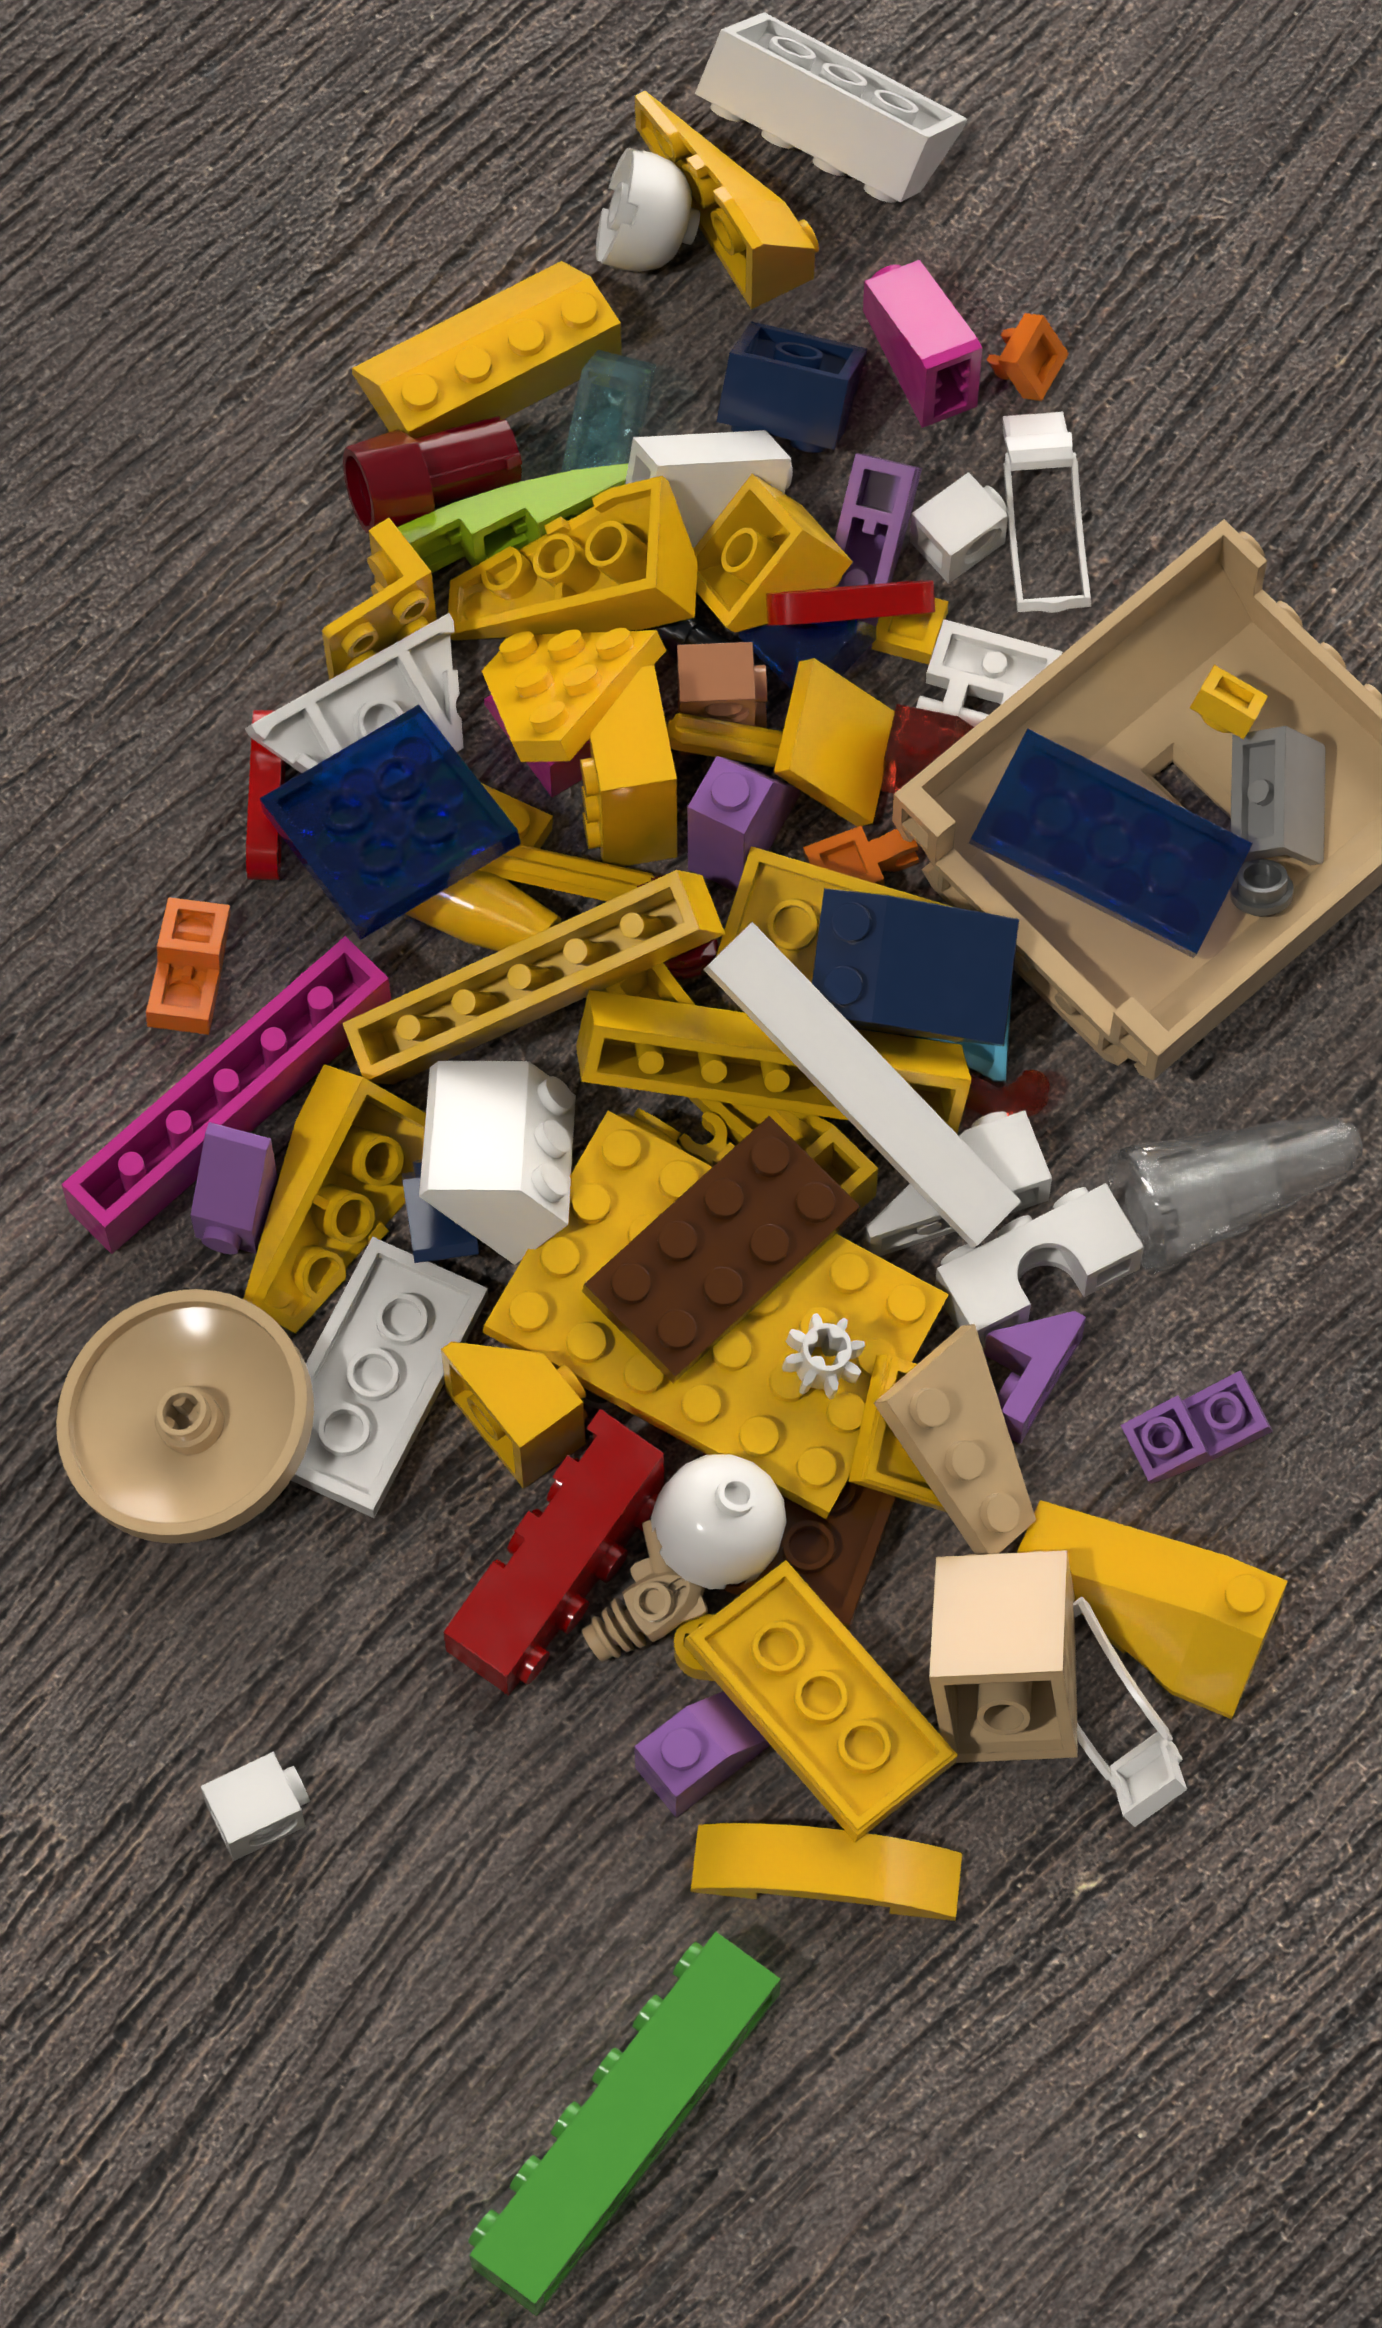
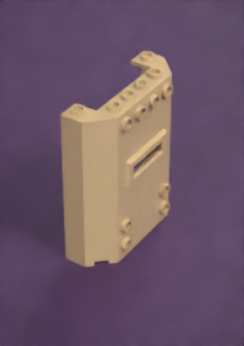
(1126, 706)

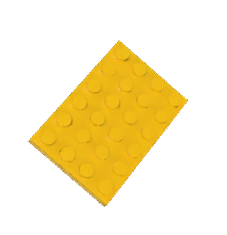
(737, 1392)

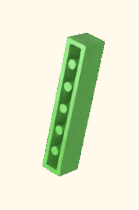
(624, 2122)

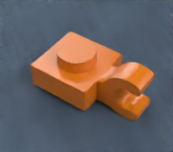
(864, 859)

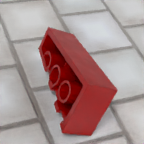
(558, 1557)

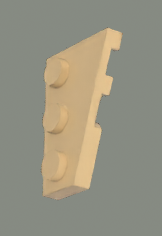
(960, 1441)

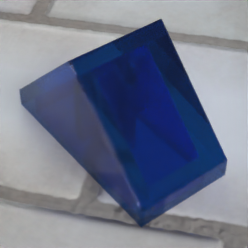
(832, 643)

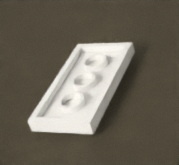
(381, 1371)

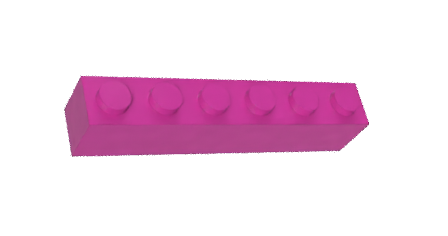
(230, 1087)

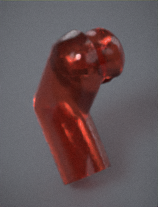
(1026, 1094)

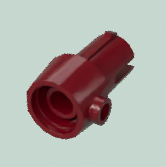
(413, 476)

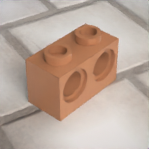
(721, 683)

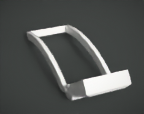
(1042, 443)
(1151, 1771)

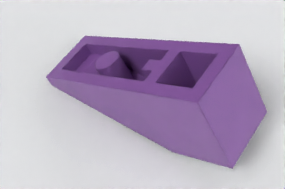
(875, 519)

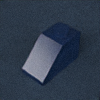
(432, 1232)

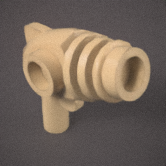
(653, 1606)

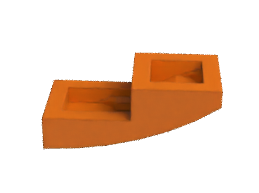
(188, 966)

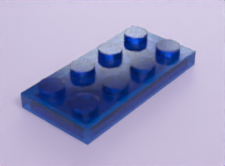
(1110, 843)

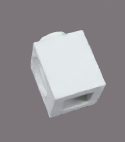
(959, 527)
(256, 1805)

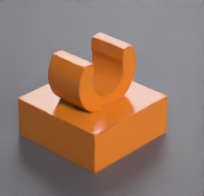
(1030, 356)

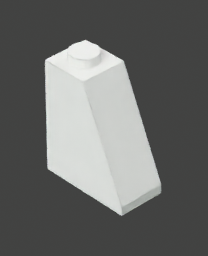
(708, 470)

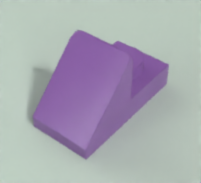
(1039, 1354)

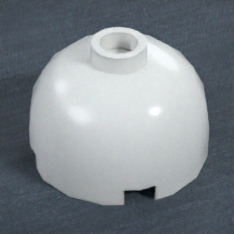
(646, 214)
(719, 1521)

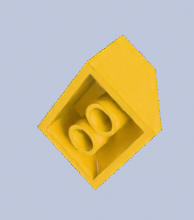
(631, 779)

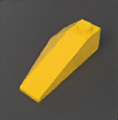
(332, 1192)

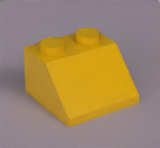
(763, 547)
(517, 1405)

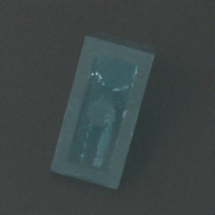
(608, 411)

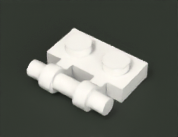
(980, 666)

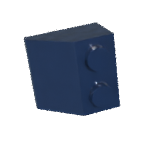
(791, 386)

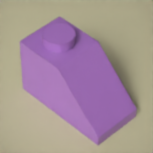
(233, 1189)
(697, 1751)

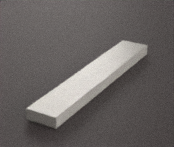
(862, 1085)

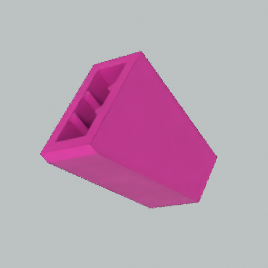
(924, 341)

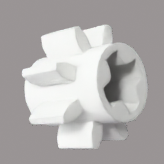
(833, 1342)

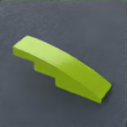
(506, 515)

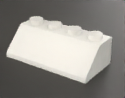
(828, 107)

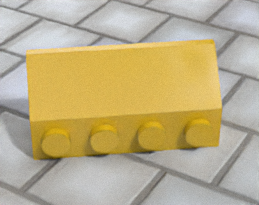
(493, 355)

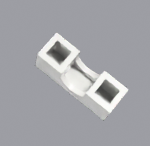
(1081, 1236)

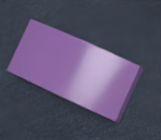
(1196, 1429)

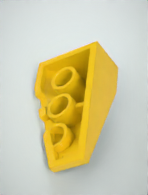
(739, 216)
(599, 572)
(1166, 1603)

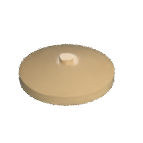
(185, 1416)

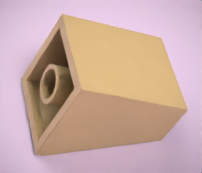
(1005, 1656)

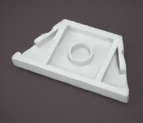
(367, 697)

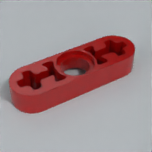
(850, 602)
(262, 838)

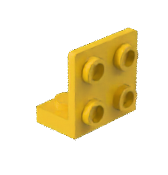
(399, 604)

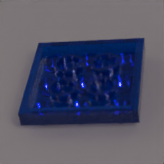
(390, 821)

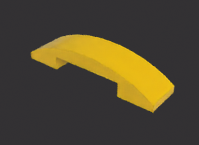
(826, 1866)

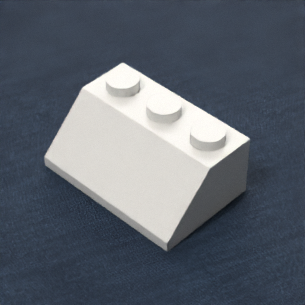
(499, 1151)

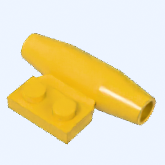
(486, 907)

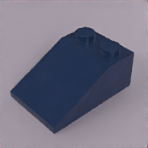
(916, 966)

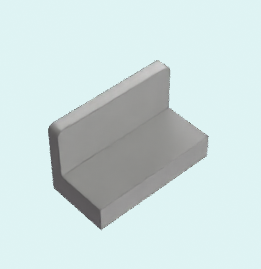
(1279, 794)

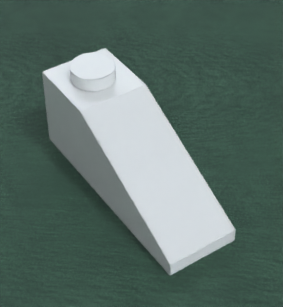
(1005, 1146)

